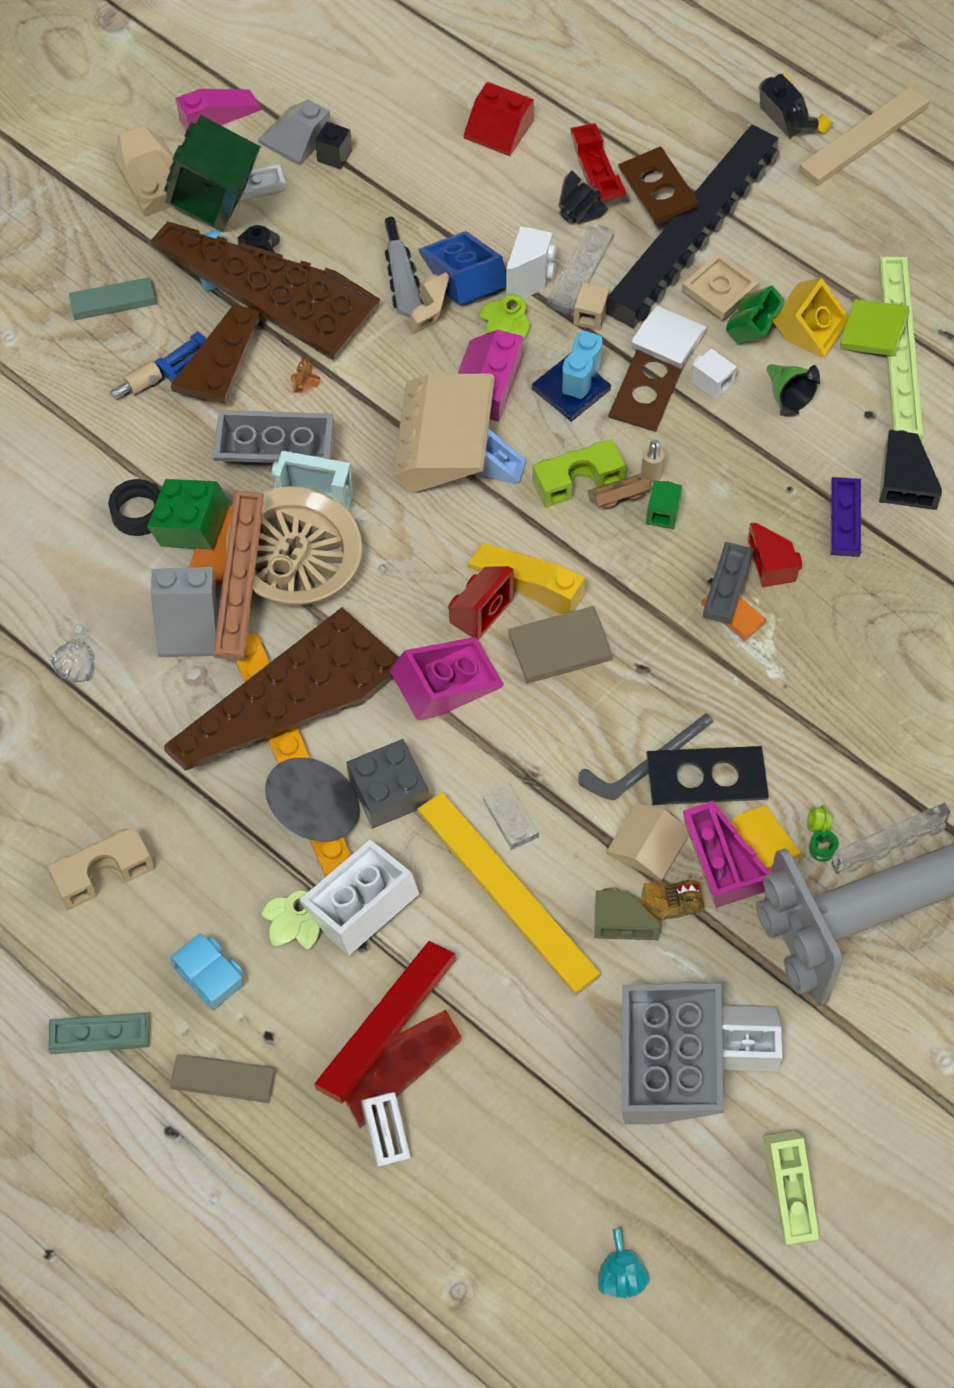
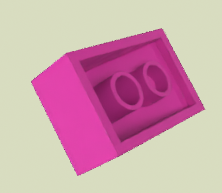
(444, 676)

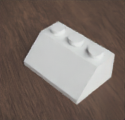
(360, 896)

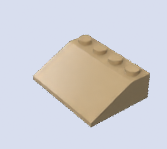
(442, 429)

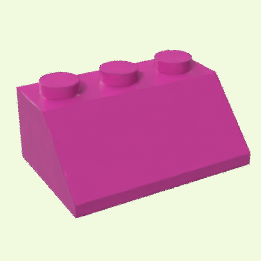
(498, 355)

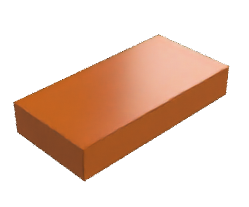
(745, 620)

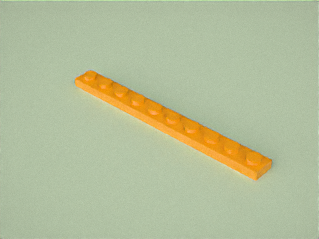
(287, 746)

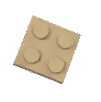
(720, 286)

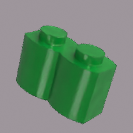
(755, 314)

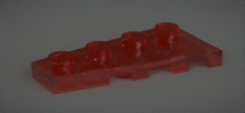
(405, 1061)

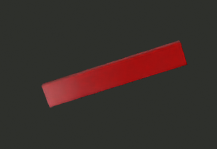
(384, 1022)

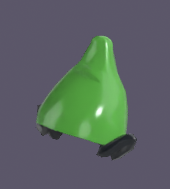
(793, 386)

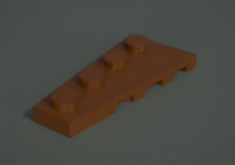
(218, 360)

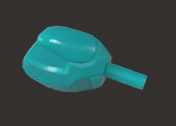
(622, 1271)

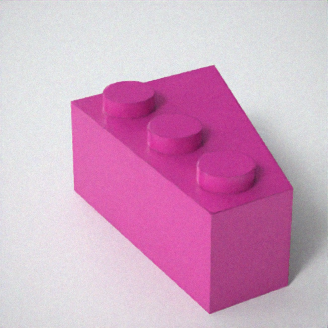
(724, 857)

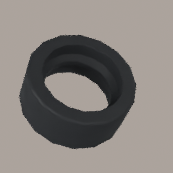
(125, 492)

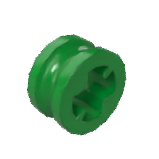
(822, 837)

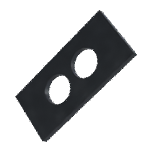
(668, 790)

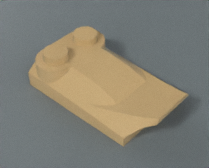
(145, 168)

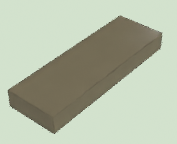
(222, 1078)

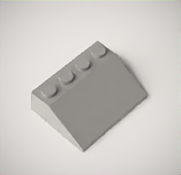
(671, 1052)

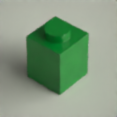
(663, 504)

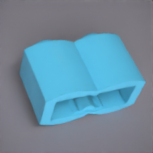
(581, 364)
(207, 970)

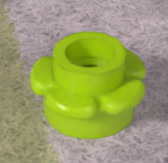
(819, 819)

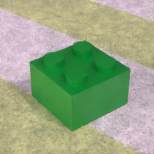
(188, 513)

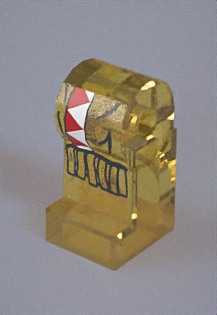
(673, 900)

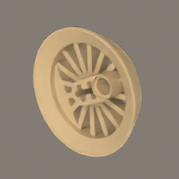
(315, 514)

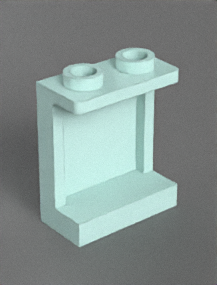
(314, 473)

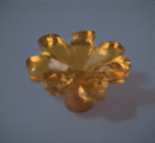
(304, 376)

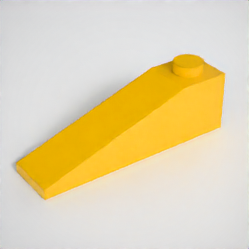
(535, 578)

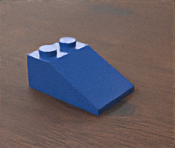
(470, 264)

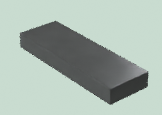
(728, 583)

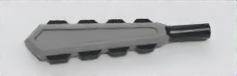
(403, 282)

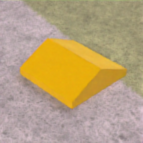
(764, 834)

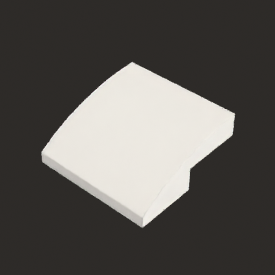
(668, 336)

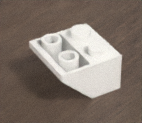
(751, 1038)

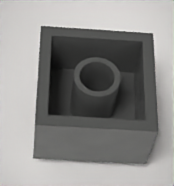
(387, 783)

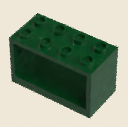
(210, 172)

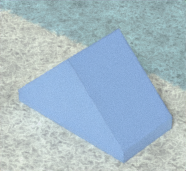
(501, 461)

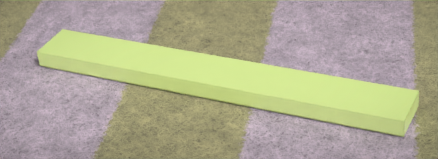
(903, 366)

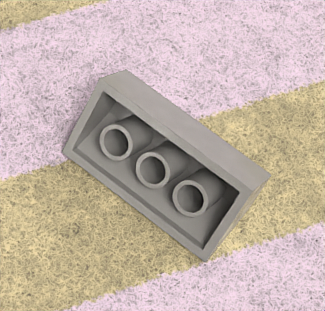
(264, 435)

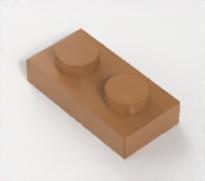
(630, 487)

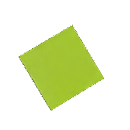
(874, 327)

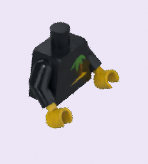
(788, 108)

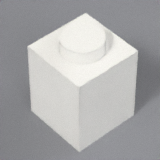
(713, 373)

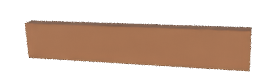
(239, 575)

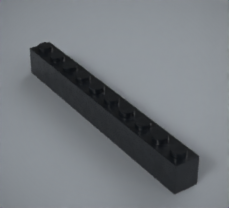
(691, 230)

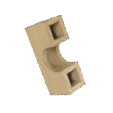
(121, 852)

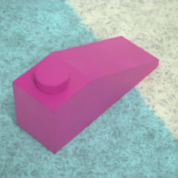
(216, 104)

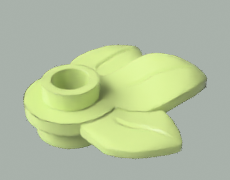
(290, 923)

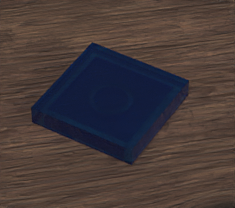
(550, 389)

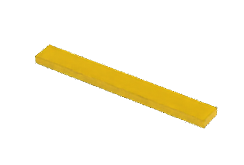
(509, 894)

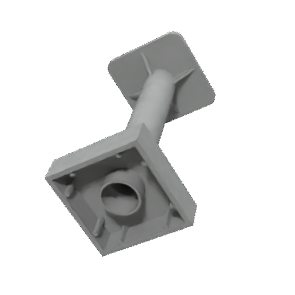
(816, 923)

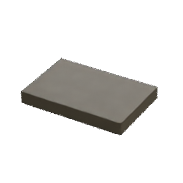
(560, 644)

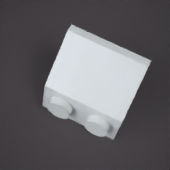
(530, 262)

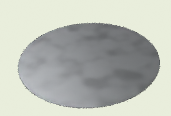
(311, 799)

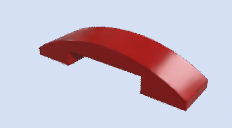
(594, 162)

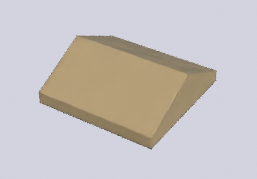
(649, 840)

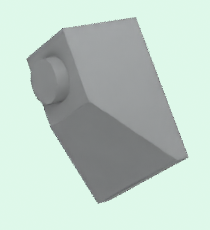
(296, 131)

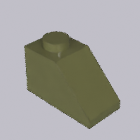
(622, 917)

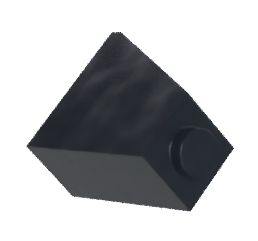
(907, 473)

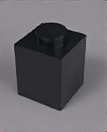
(333, 145)

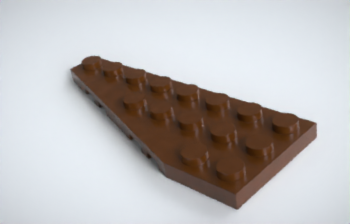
(301, 299)
(315, 677)

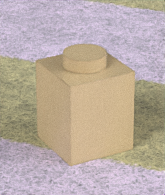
(591, 306)

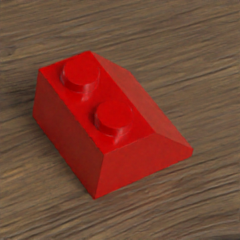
(499, 118)
(482, 600)

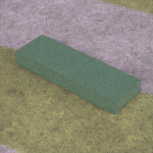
(112, 298)
(98, 1033)

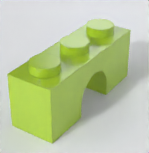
(598, 462)

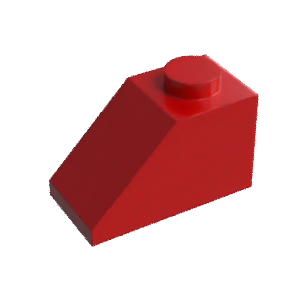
(773, 556)

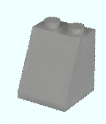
(185, 611)

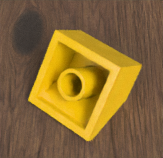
(812, 317)

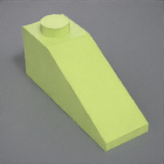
(791, 1186)

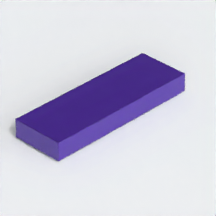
(845, 517)

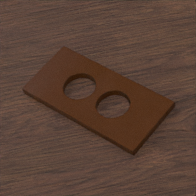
(658, 209)
(644, 414)

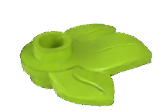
(504, 319)

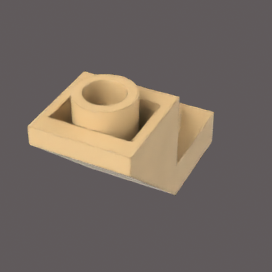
(432, 295)

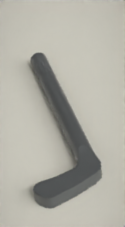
(614, 790)

